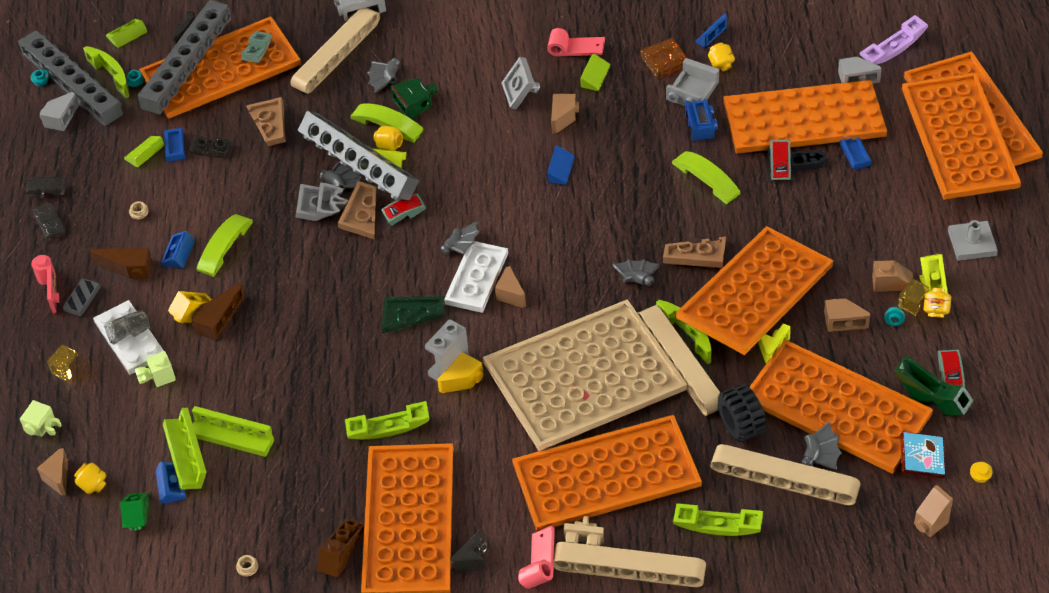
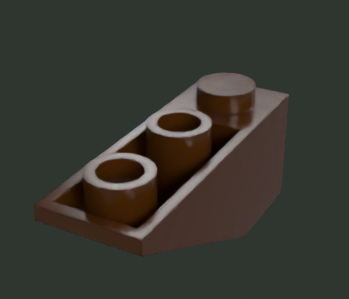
(339, 547)

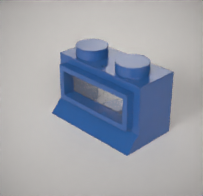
(701, 119)

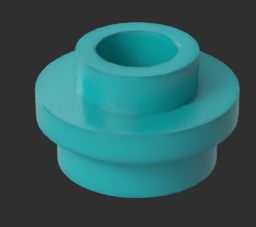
(40, 77)
(134, 78)
(894, 312)

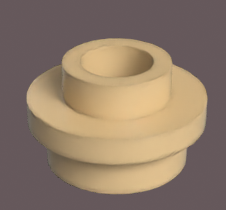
(138, 210)
(244, 561)

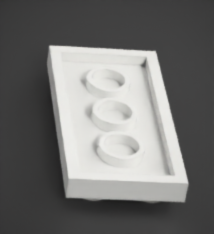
(476, 276)
(130, 350)

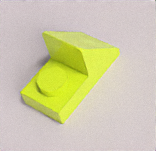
(933, 272)
(770, 344)

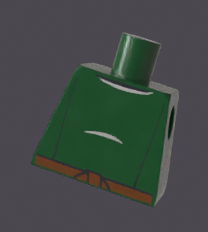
(413, 96)

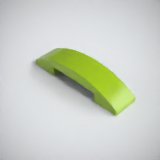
(101, 59)
(388, 117)
(709, 173)
(221, 242)
(702, 342)
(388, 425)
(718, 523)

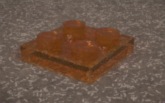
(663, 57)

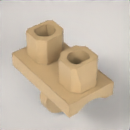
(584, 532)

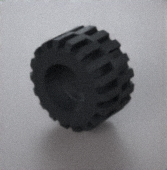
(741, 412)

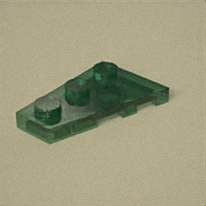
(409, 311)

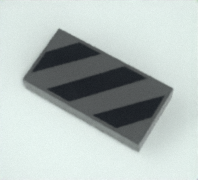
(81, 297)

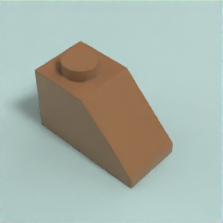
(563, 111)
(890, 276)
(845, 315)
(934, 512)

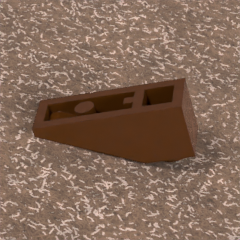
(128, 262)
(216, 313)

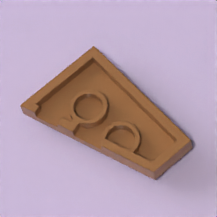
(269, 120)
(360, 211)
(698, 254)

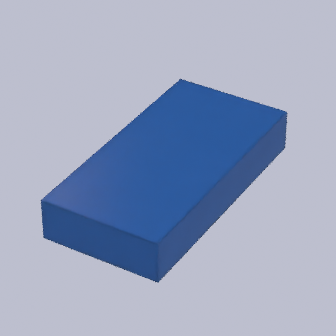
(174, 144)
(855, 153)

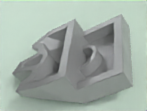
(319, 202)

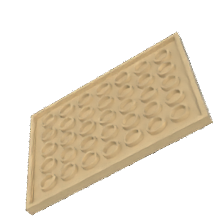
(601, 354)

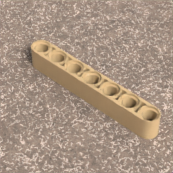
(335, 50)
(698, 382)
(785, 474)
(629, 564)

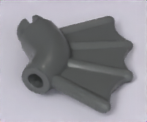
(383, 74)
(341, 176)
(461, 239)
(637, 271)
(822, 448)

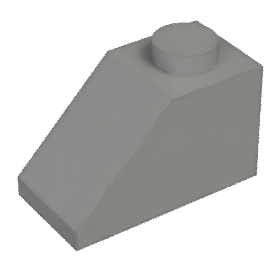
(858, 69)
(59, 111)

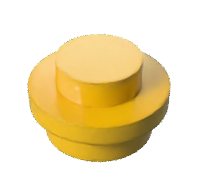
(981, 472)

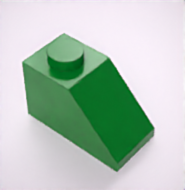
(135, 510)

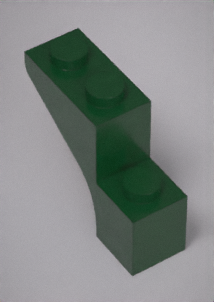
(924, 386)

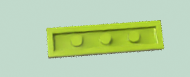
(231, 433)
(185, 451)

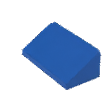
(713, 31)
(560, 166)
(178, 250)
(168, 483)

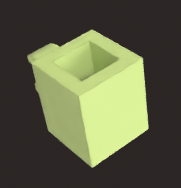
(159, 370)
(39, 419)

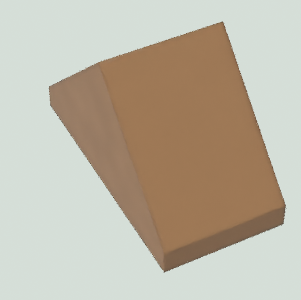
(509, 290)
(54, 471)

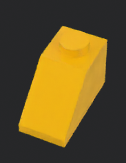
(187, 304)
(461, 374)

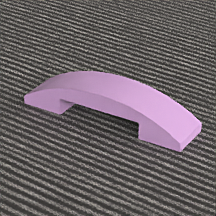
(897, 43)

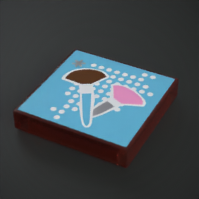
(922, 455)

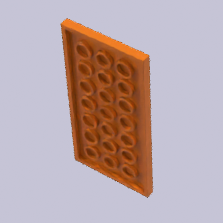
(225, 72)
(804, 116)
(1015, 135)
(960, 136)
(754, 290)
(817, 391)
(606, 472)
(408, 519)

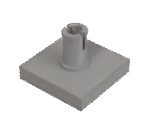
(519, 83)
(972, 240)

